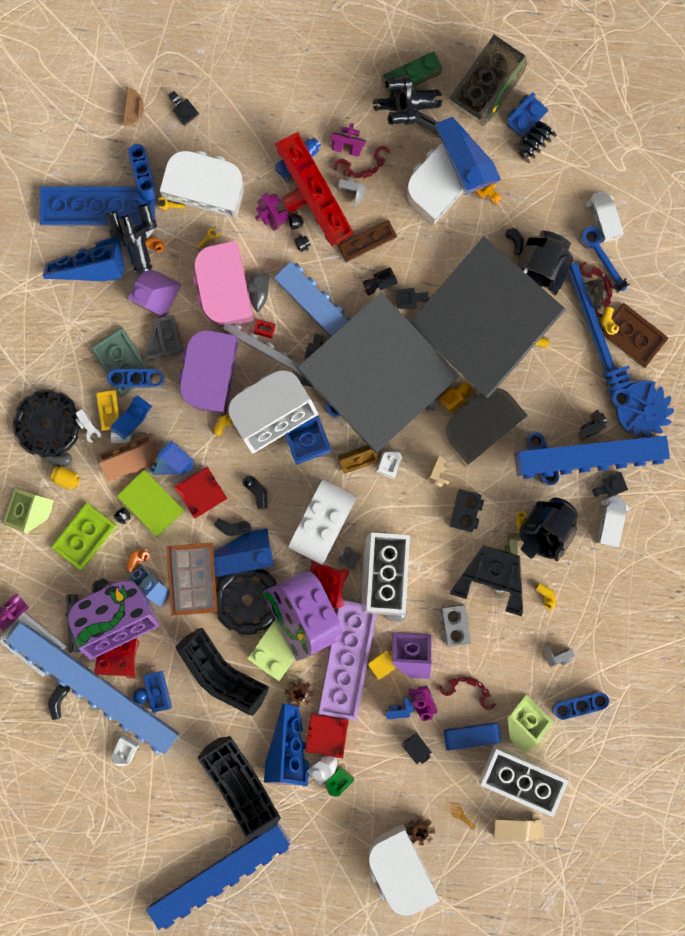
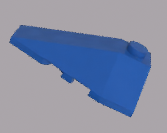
(96, 264)
(172, 461)
(286, 756)

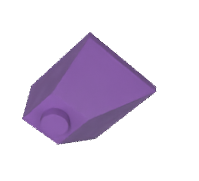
(154, 292)
(412, 654)

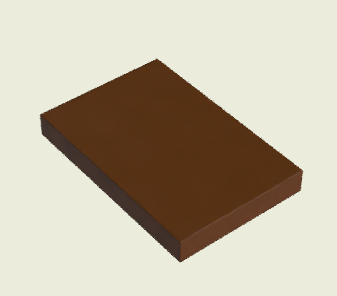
(636, 336)

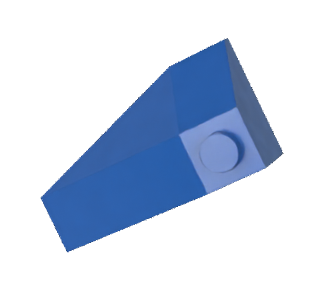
(468, 160)
(244, 554)

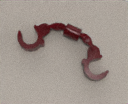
(366, 173)
(596, 271)
(471, 681)

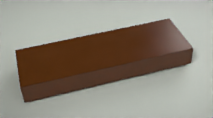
(367, 241)

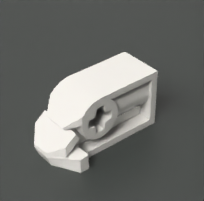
(605, 216)
(612, 521)

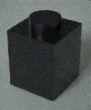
(417, 749)

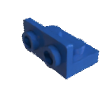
(526, 115)
(396, 711)

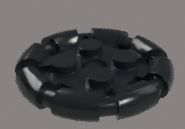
(38, 414)
(235, 603)

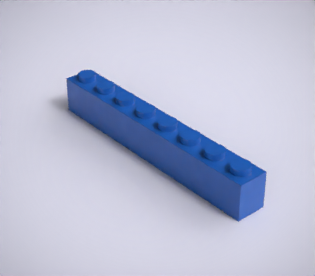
(591, 456)
(217, 876)

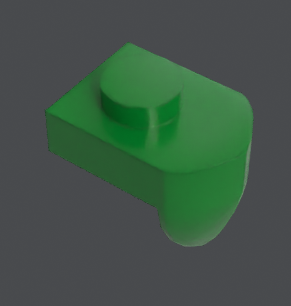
(339, 782)

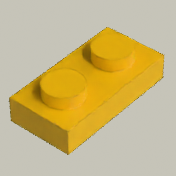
(107, 408)

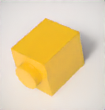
(382, 664)

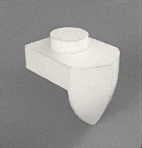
(389, 463)
(124, 751)
(323, 768)

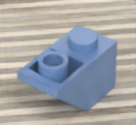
(150, 585)

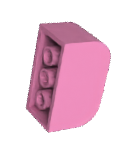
(222, 285)

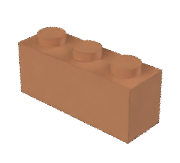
(128, 457)

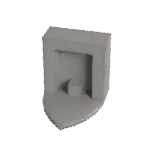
(349, 185)
(562, 657)

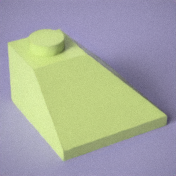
(27, 510)
(527, 724)

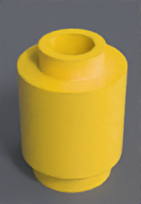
(65, 478)

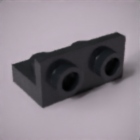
(595, 426)

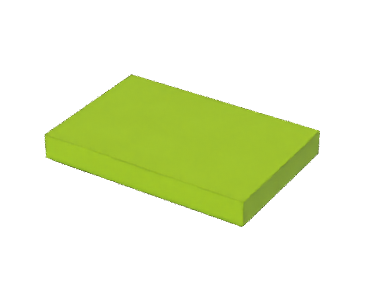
(150, 503)
(83, 536)

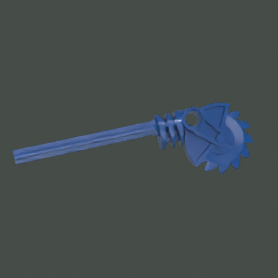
(643, 405)

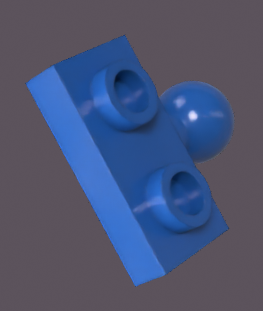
(155, 690)

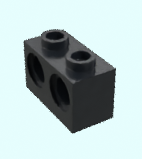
(461, 509)

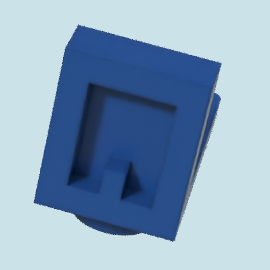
(131, 418)

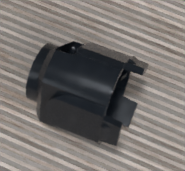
(546, 260)
(549, 529)

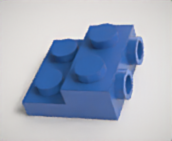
(308, 441)

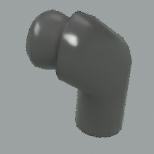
(61, 460)

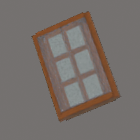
(191, 579)

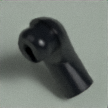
(517, 238)

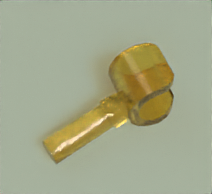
(464, 818)

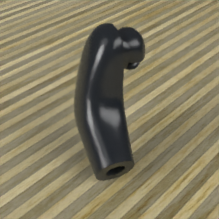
(258, 490)
(232, 529)
(56, 699)

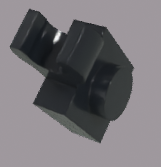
(184, 109)
(381, 280)
(407, 298)
(612, 485)

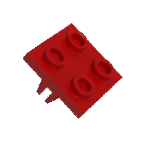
(201, 492)
(331, 581)
(118, 661)
(326, 735)

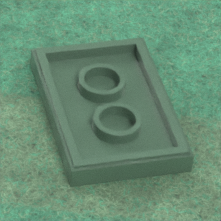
(119, 353)

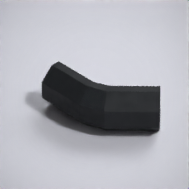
(218, 676)
(239, 786)

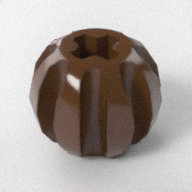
(295, 687)
(427, 830)

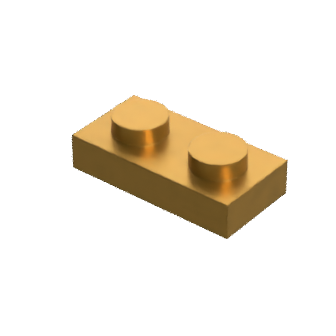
(357, 459)

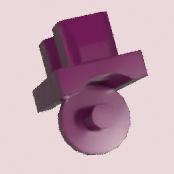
(340, 139)
(268, 213)
(12, 611)
(423, 702)

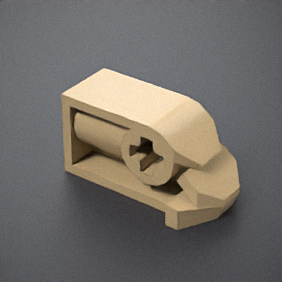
(517, 828)

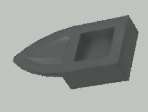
(258, 290)

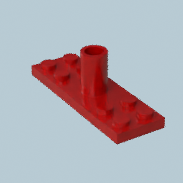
(312, 190)

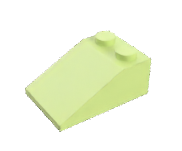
(273, 653)

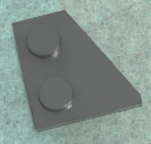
(164, 339)

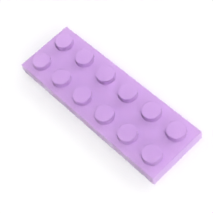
(348, 663)

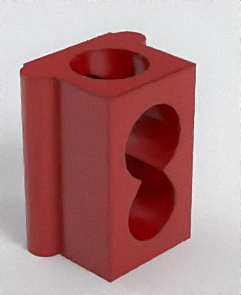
(263, 333)

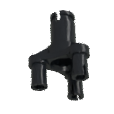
(406, 100)
(134, 236)

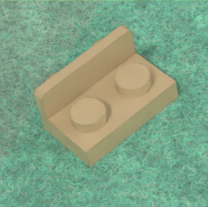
(437, 468)

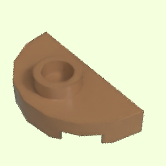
(133, 107)

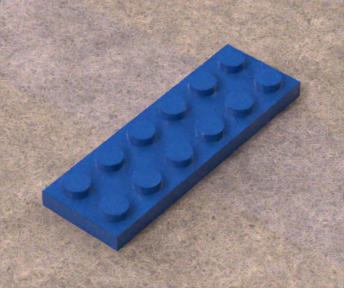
(89, 205)

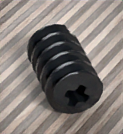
(533, 140)

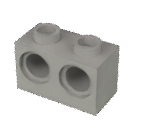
(460, 624)

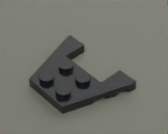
(497, 570)

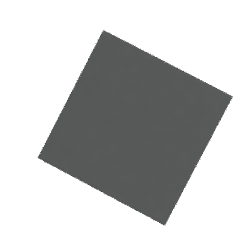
(486, 317)
(378, 372)

